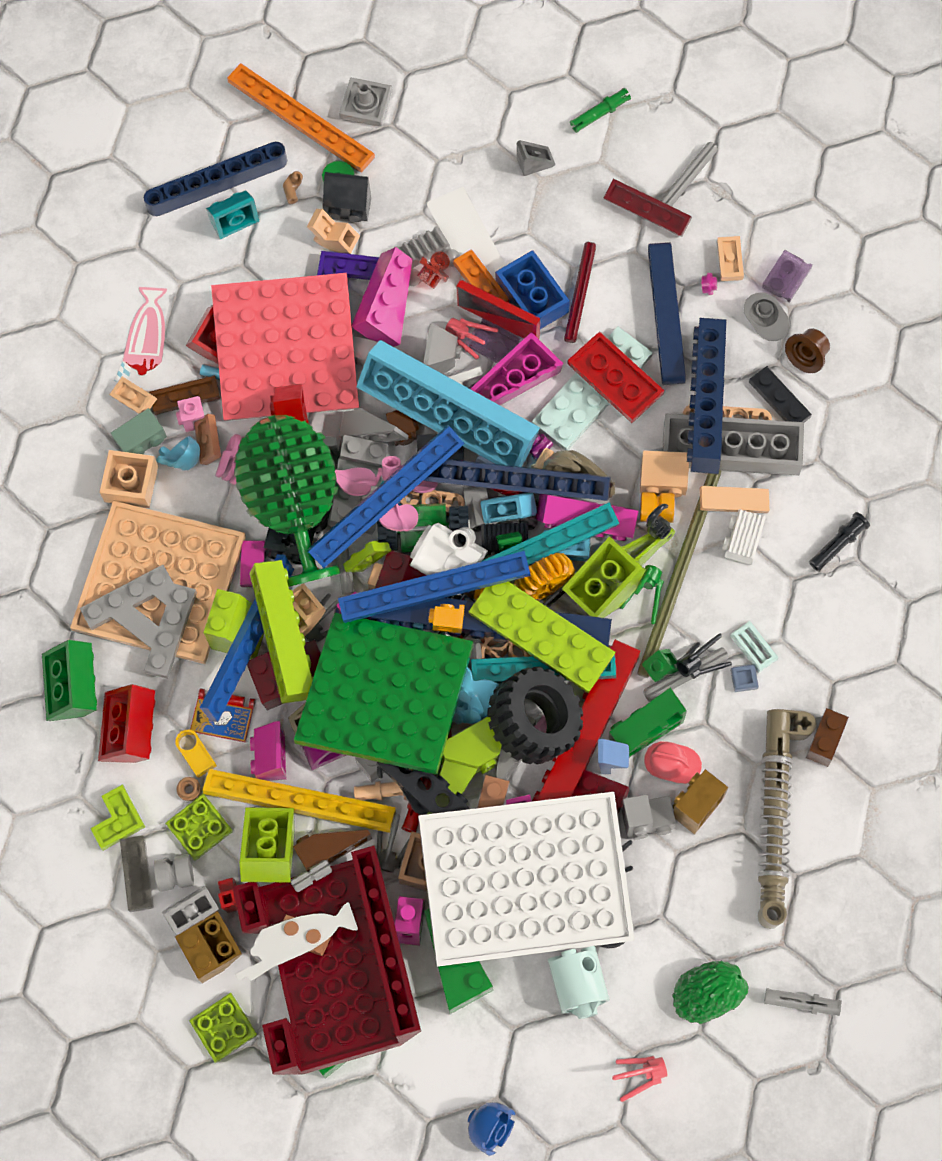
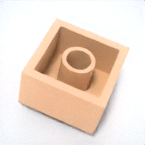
(129, 478)

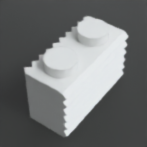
(744, 537)

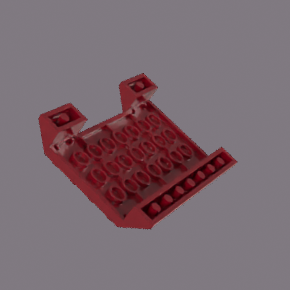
(354, 994)

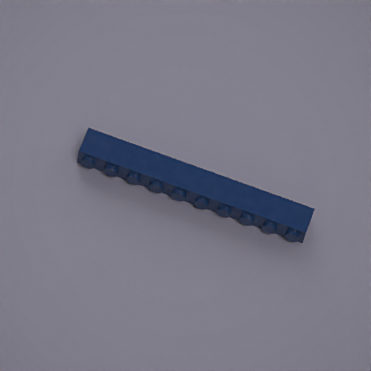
(418, 617)

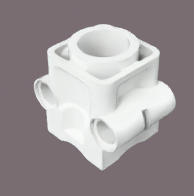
(441, 550)

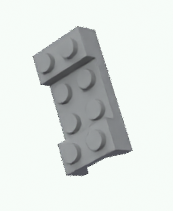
(355, 453)

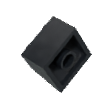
(346, 196)

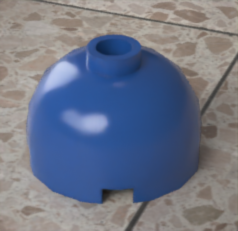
(490, 1126)

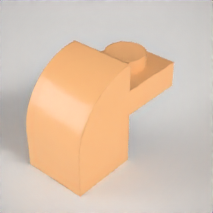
(332, 235)

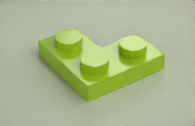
(124, 819)

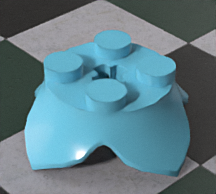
(473, 700)

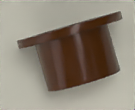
(807, 350)

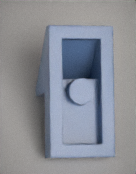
(612, 755)

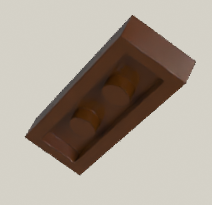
(167, 397)

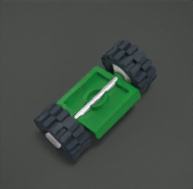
(427, 515)

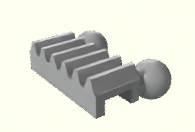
(425, 247)

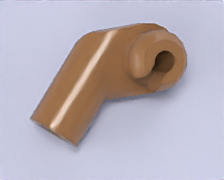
(291, 185)

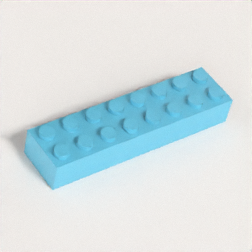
(443, 402)

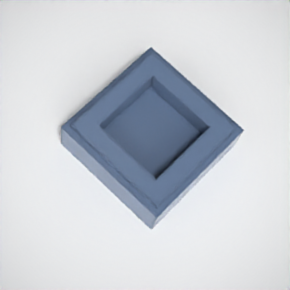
(744, 678)

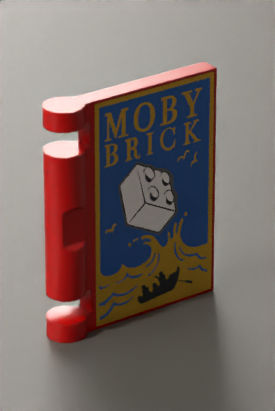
(233, 722)

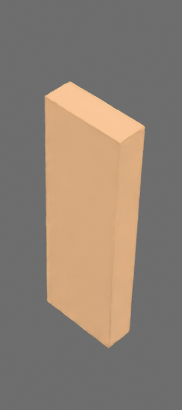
(732, 499)

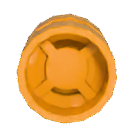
(650, 501)

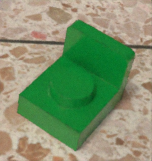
(660, 664)

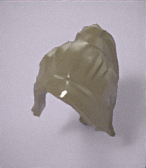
(574, 462)

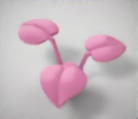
(359, 482)

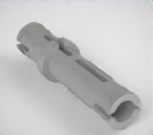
(832, 1006)

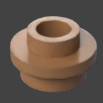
(185, 782)

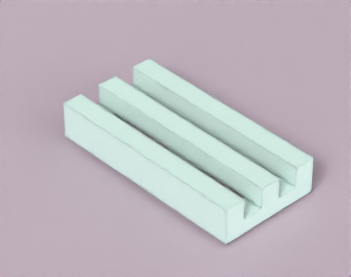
(765, 662)

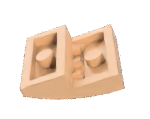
(308, 608)

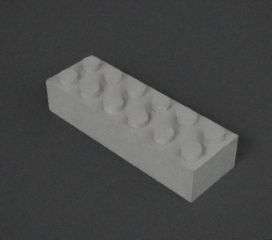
(746, 444)

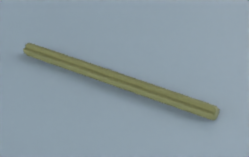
(677, 578)

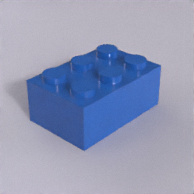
(533, 288)

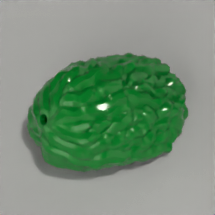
(709, 991)

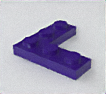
(354, 265)

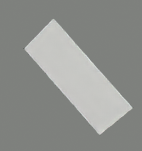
(464, 228)

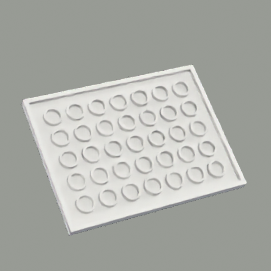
(525, 878)

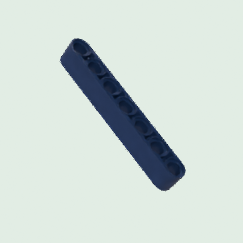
(210, 187)
(666, 313)

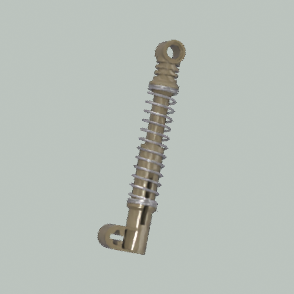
(775, 798)

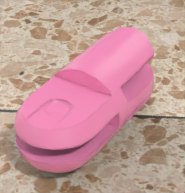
(226, 465)

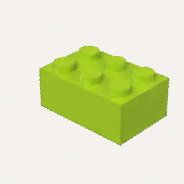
(267, 845)

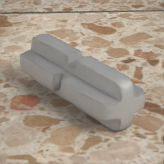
(316, 872)

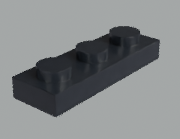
(779, 396)

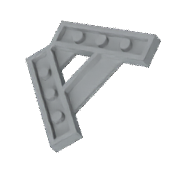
(162, 639)

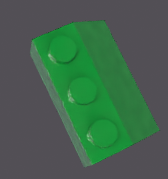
(69, 681)

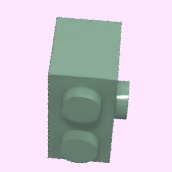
(139, 433)

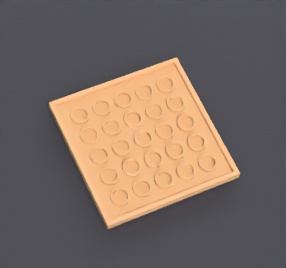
(144, 539)

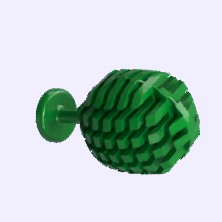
(287, 483)

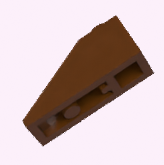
(328, 846)

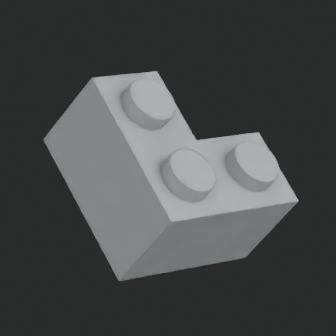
(647, 816)

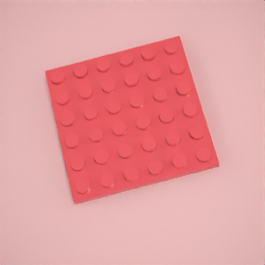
(285, 337)

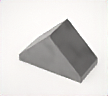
(533, 157)

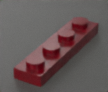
(647, 207)

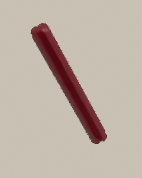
(580, 292)

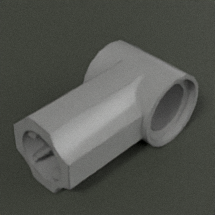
(473, 498)

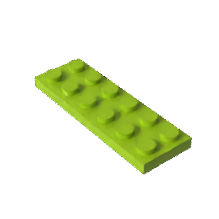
(542, 634)

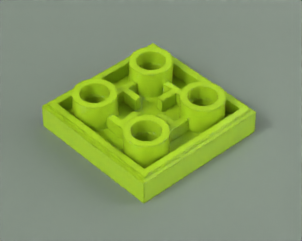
(199, 827)
(223, 1027)

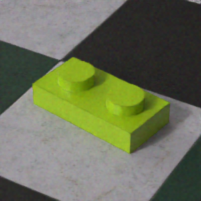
(366, 557)

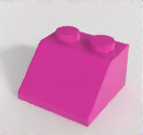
(269, 752)

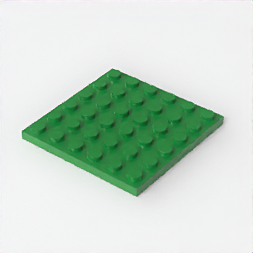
(384, 693)

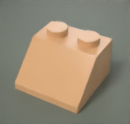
(664, 472)

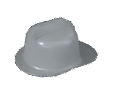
(767, 316)

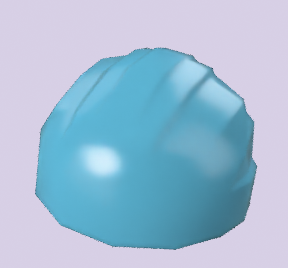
(182, 456)

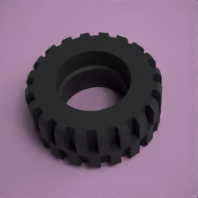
(515, 730)

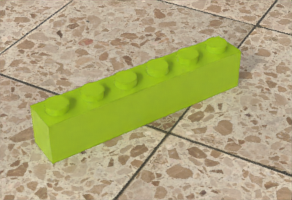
(282, 630)

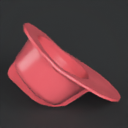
(672, 762)

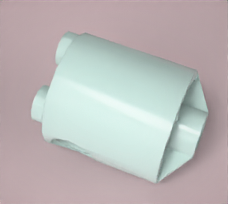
(579, 982)

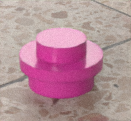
(709, 284)

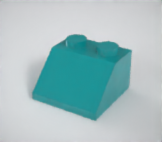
(233, 214)

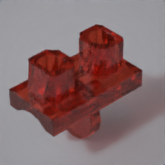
(433, 271)

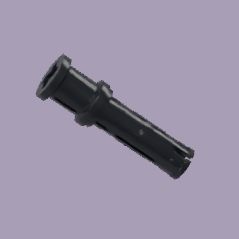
(845, 535)

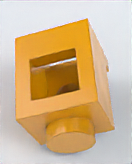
(447, 618)

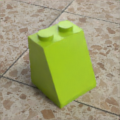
(226, 619)

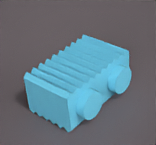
(508, 508)

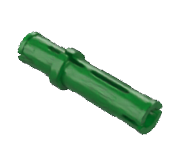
(608, 105)

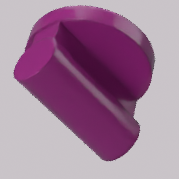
(540, 443)

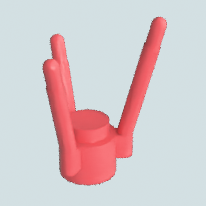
(460, 329)
(654, 1070)

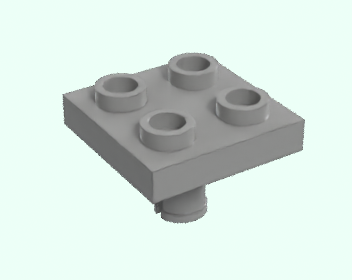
(365, 101)

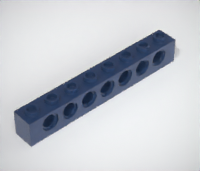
(708, 396)
(522, 479)

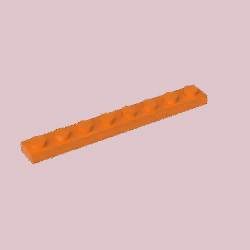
(301, 117)

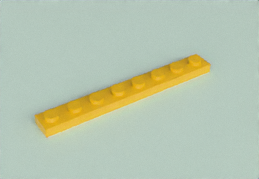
(303, 800)

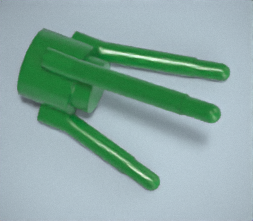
(650, 579)

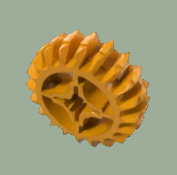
(546, 576)

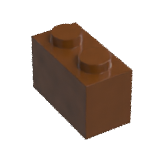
(827, 737)

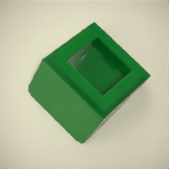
(508, 540)

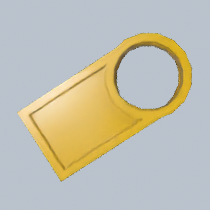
(198, 756)

